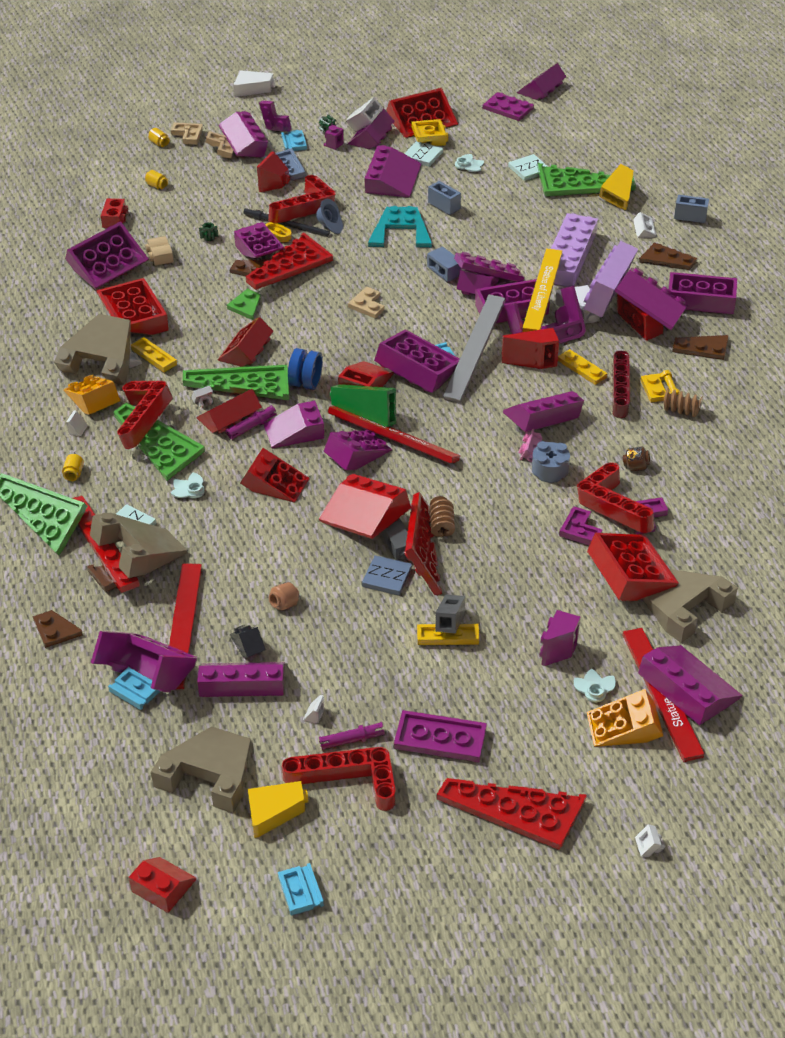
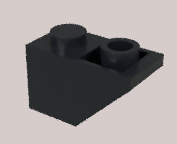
(247, 640)

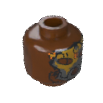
(637, 458)

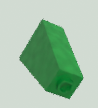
(371, 403)

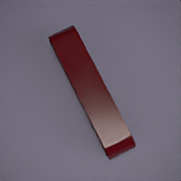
(620, 384)

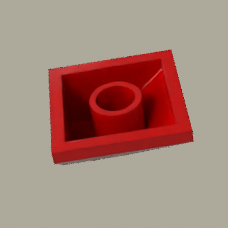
(272, 173)

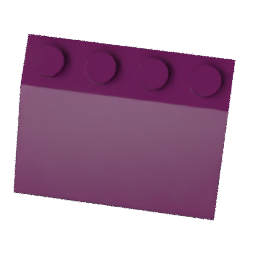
(391, 173)
(105, 255)
(651, 298)
(416, 360)
(687, 682)

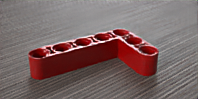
(302, 205)
(151, 401)
(597, 494)
(346, 765)

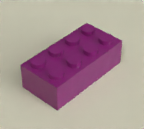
(514, 292)
(705, 292)

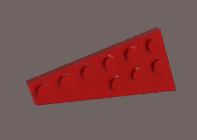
(290, 261)
(419, 545)
(520, 809)

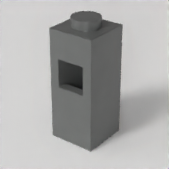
(395, 538)
(450, 614)

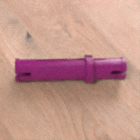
(247, 424)
(353, 735)

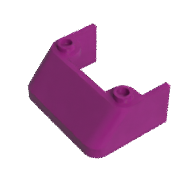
(568, 318)
(147, 656)

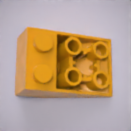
(93, 394)
(625, 721)

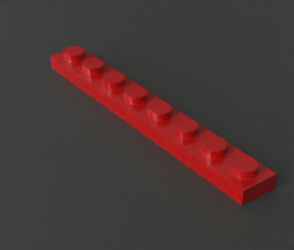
(107, 554)

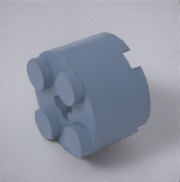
(550, 461)

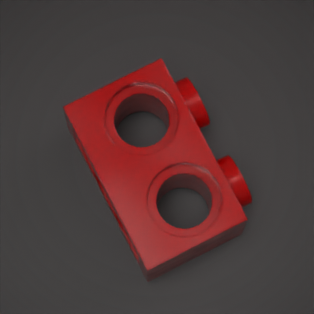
(114, 212)

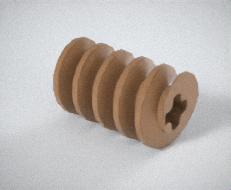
(682, 403)
(442, 516)

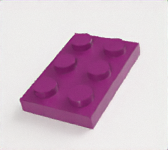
(508, 106)

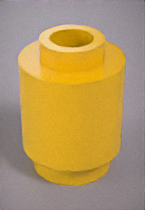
(158, 137)
(156, 179)
(72, 467)

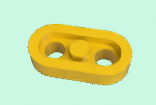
(280, 232)

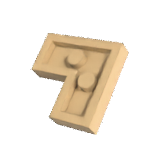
(190, 131)
(224, 147)
(365, 303)

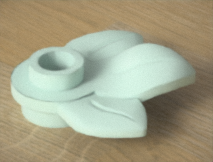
(468, 163)
(189, 488)
(594, 684)

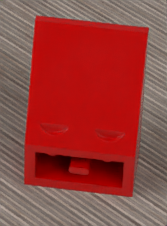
(531, 349)
(364, 375)
(274, 477)

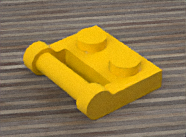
(654, 387)

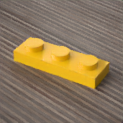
(153, 354)
(582, 367)
(466, 635)

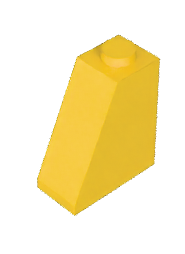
(617, 187)
(275, 805)

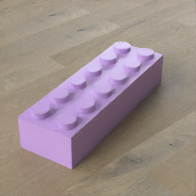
(575, 242)
(608, 278)

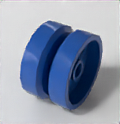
(305, 368)

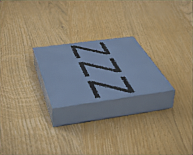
(386, 575)

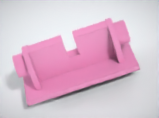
(531, 440)

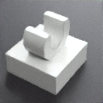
(201, 395)
(649, 841)

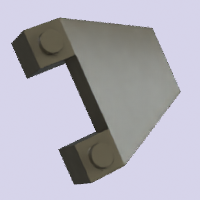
(101, 340)
(146, 544)
(673, 605)
(209, 756)

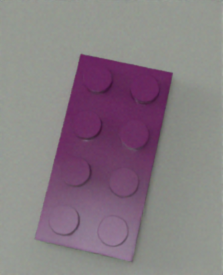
(493, 268)
(440, 736)

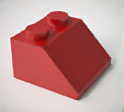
(160, 882)

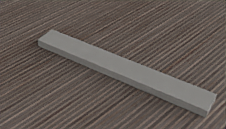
(474, 349)

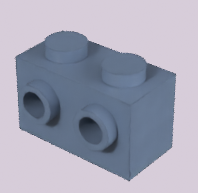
(444, 197)
(691, 208)
(443, 264)

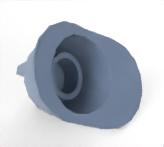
(329, 216)

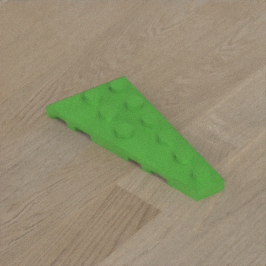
(571, 180)
(264, 380)
(164, 446)
(43, 510)

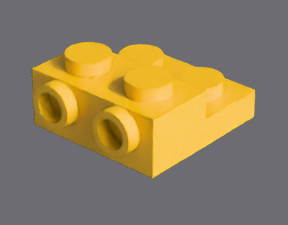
(430, 131)

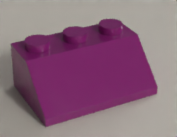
(544, 83)
(373, 133)

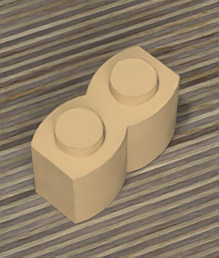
(159, 251)

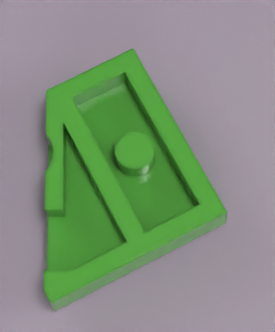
(245, 303)

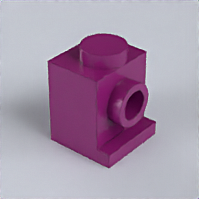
(334, 137)

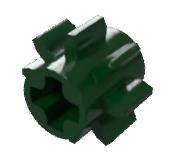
(325, 122)
(208, 231)

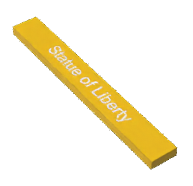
(542, 290)

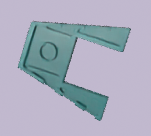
(400, 218)

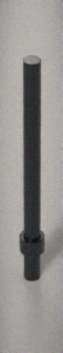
(257, 214)

